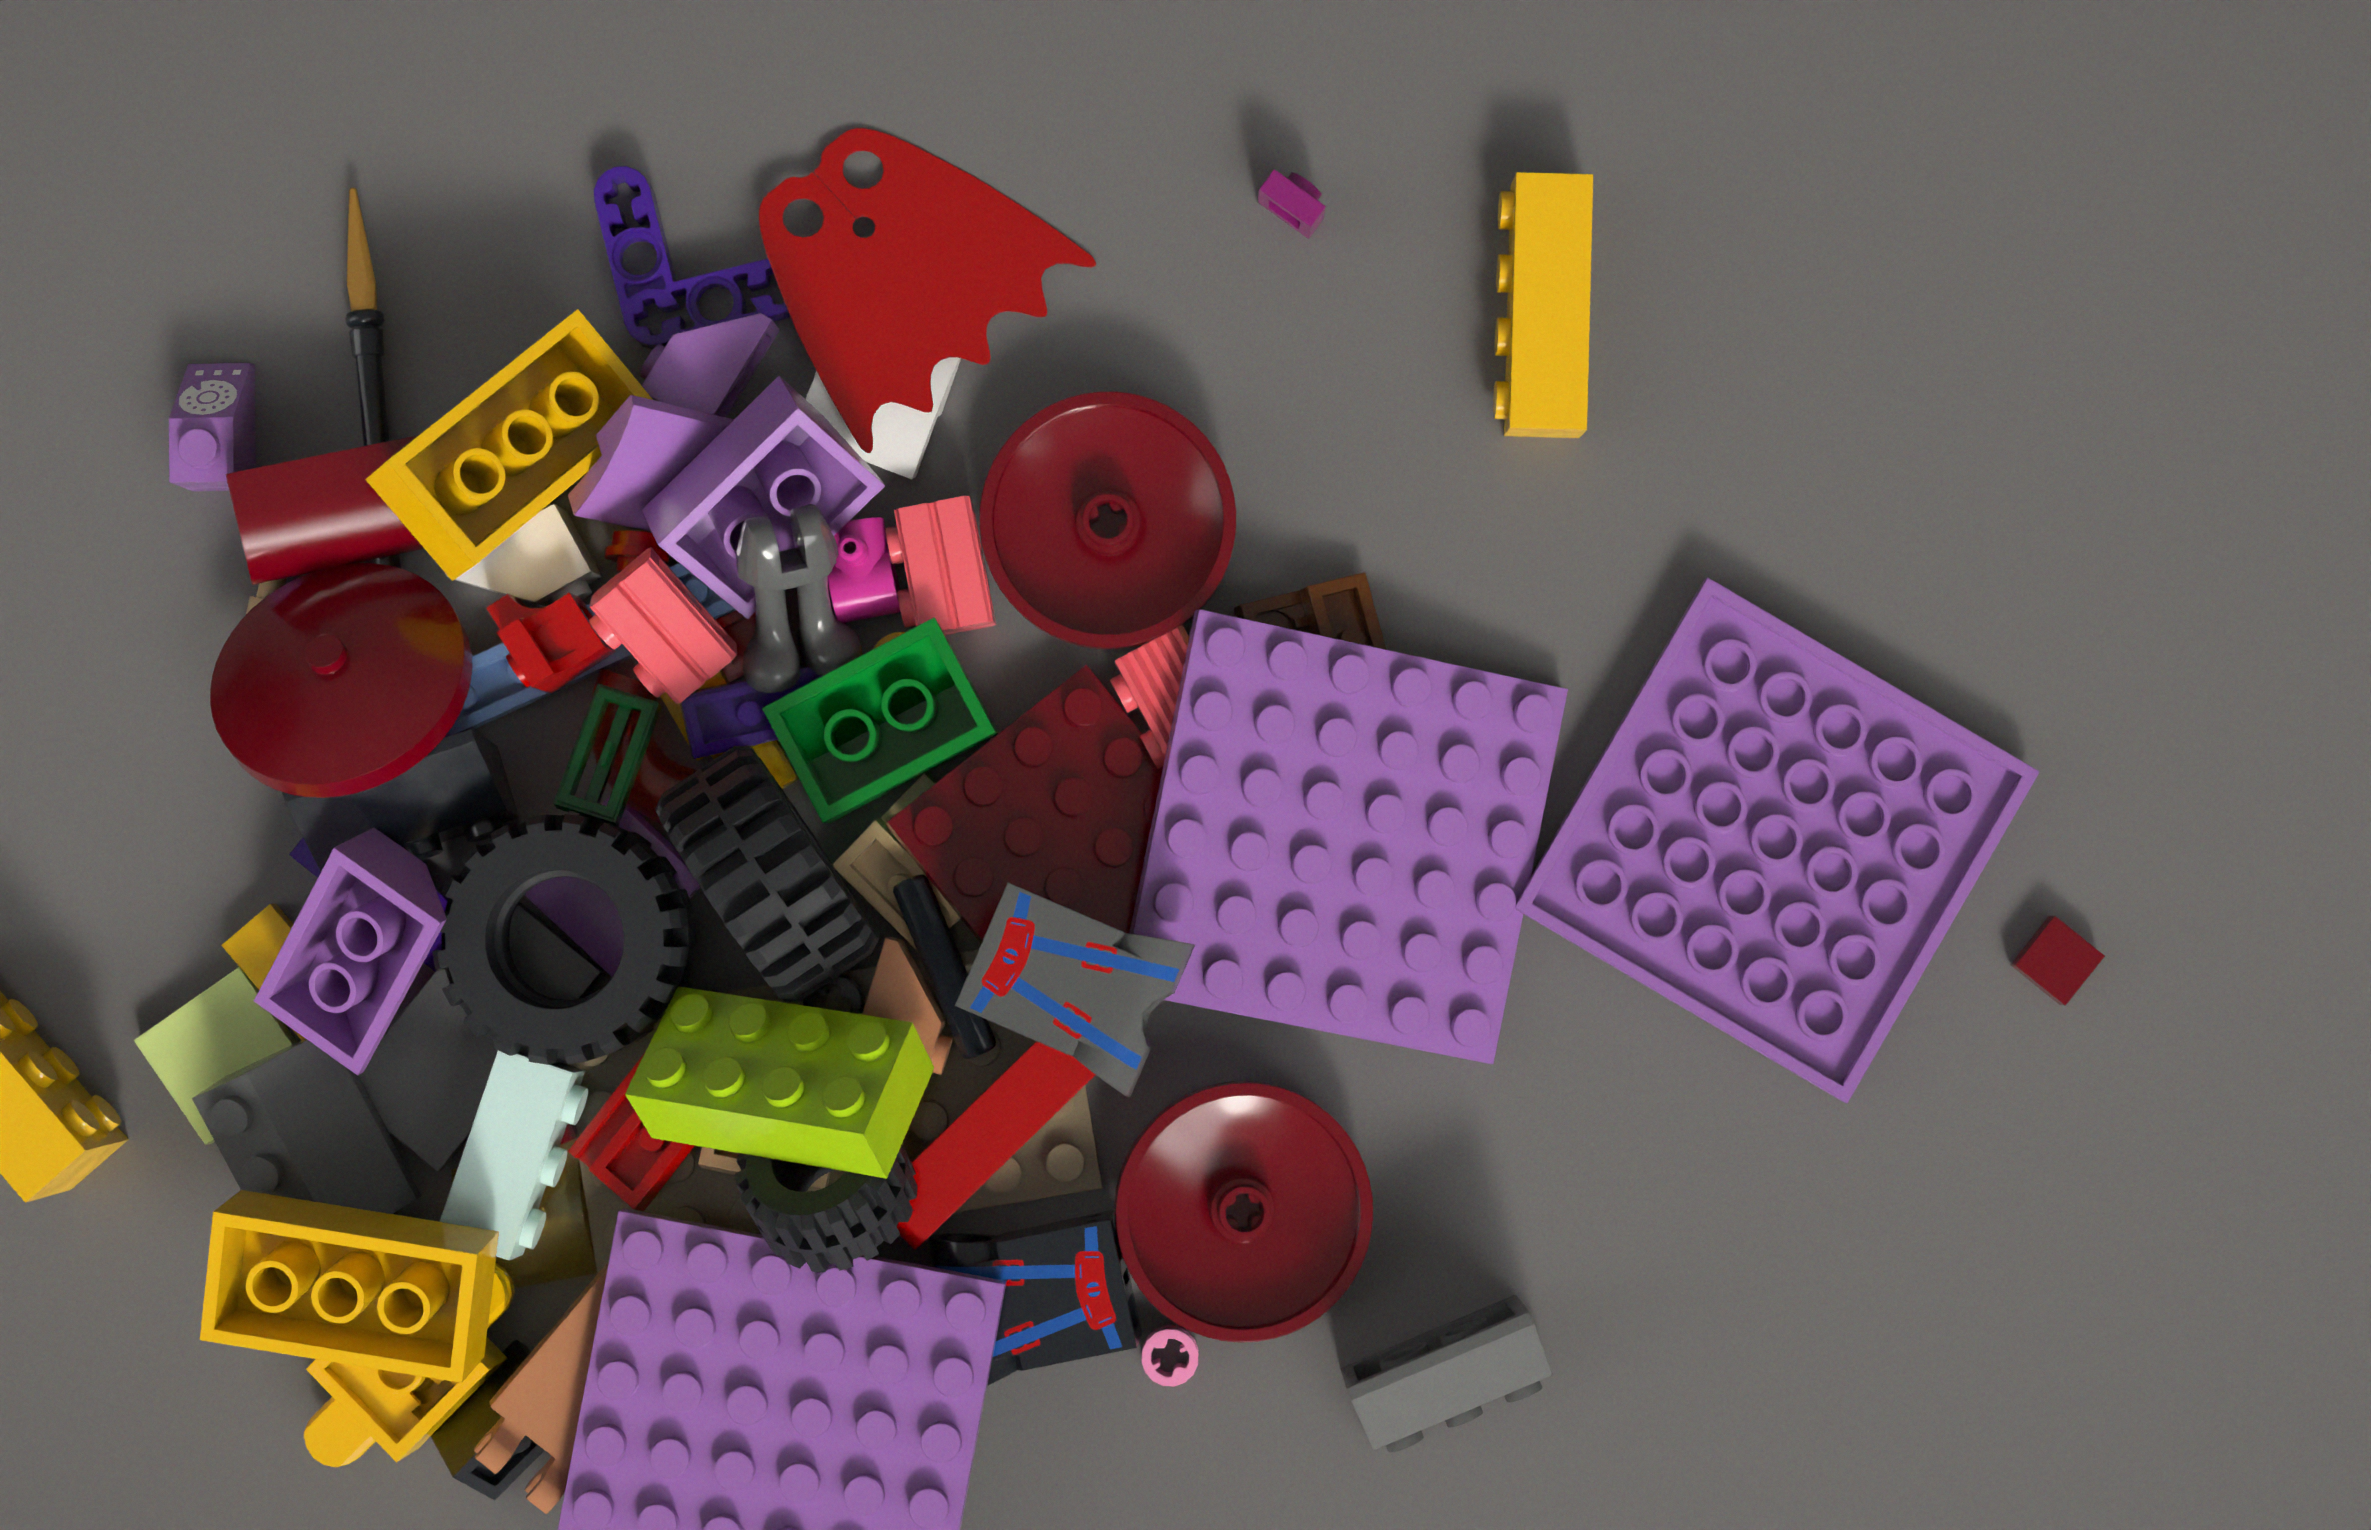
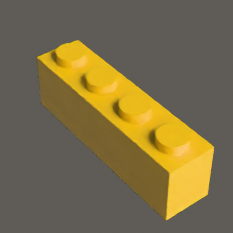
(1546, 305)

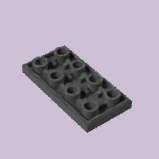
(435, 1069)

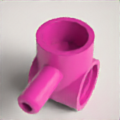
(863, 578)

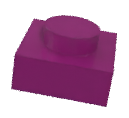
(1293, 201)

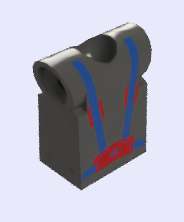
(1073, 983)

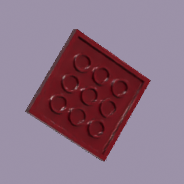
(1045, 806)

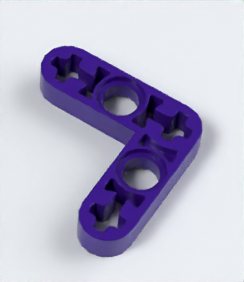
(660, 284)

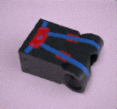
(1062, 1294)

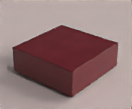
(2057, 960)

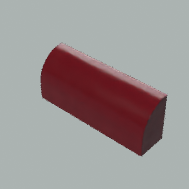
(316, 513)

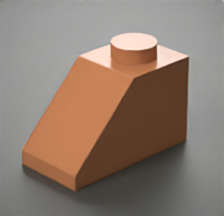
(903, 995)

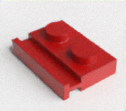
(624, 1153)

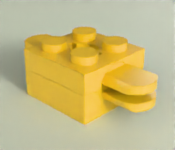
(393, 1406)

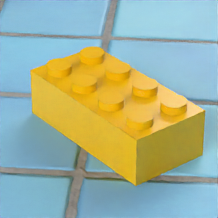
(507, 446)
(47, 1119)
(349, 1285)

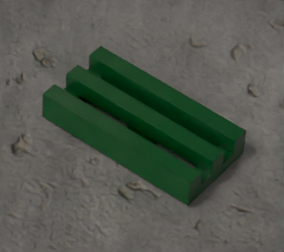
(590, 807)

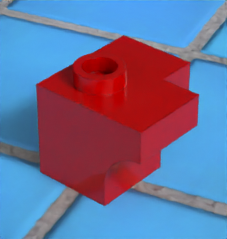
(549, 642)

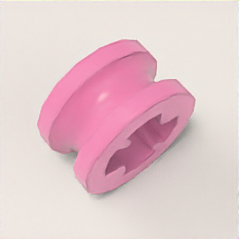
(1181, 1371)

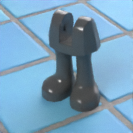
(825, 643)

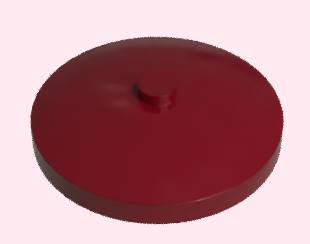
(1108, 520)
(341, 680)
(1243, 1211)

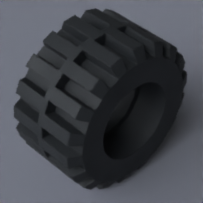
(825, 1223)

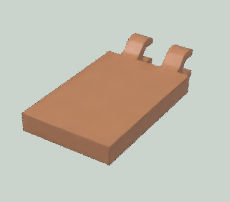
(546, 1398)

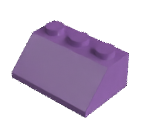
(761, 464)
(355, 948)

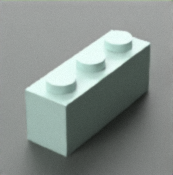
(515, 1150)

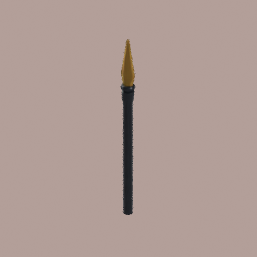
(366, 336)

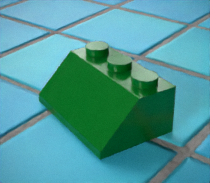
(880, 721)

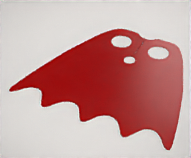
(916, 289)

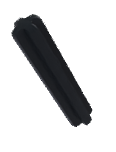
(942, 963)

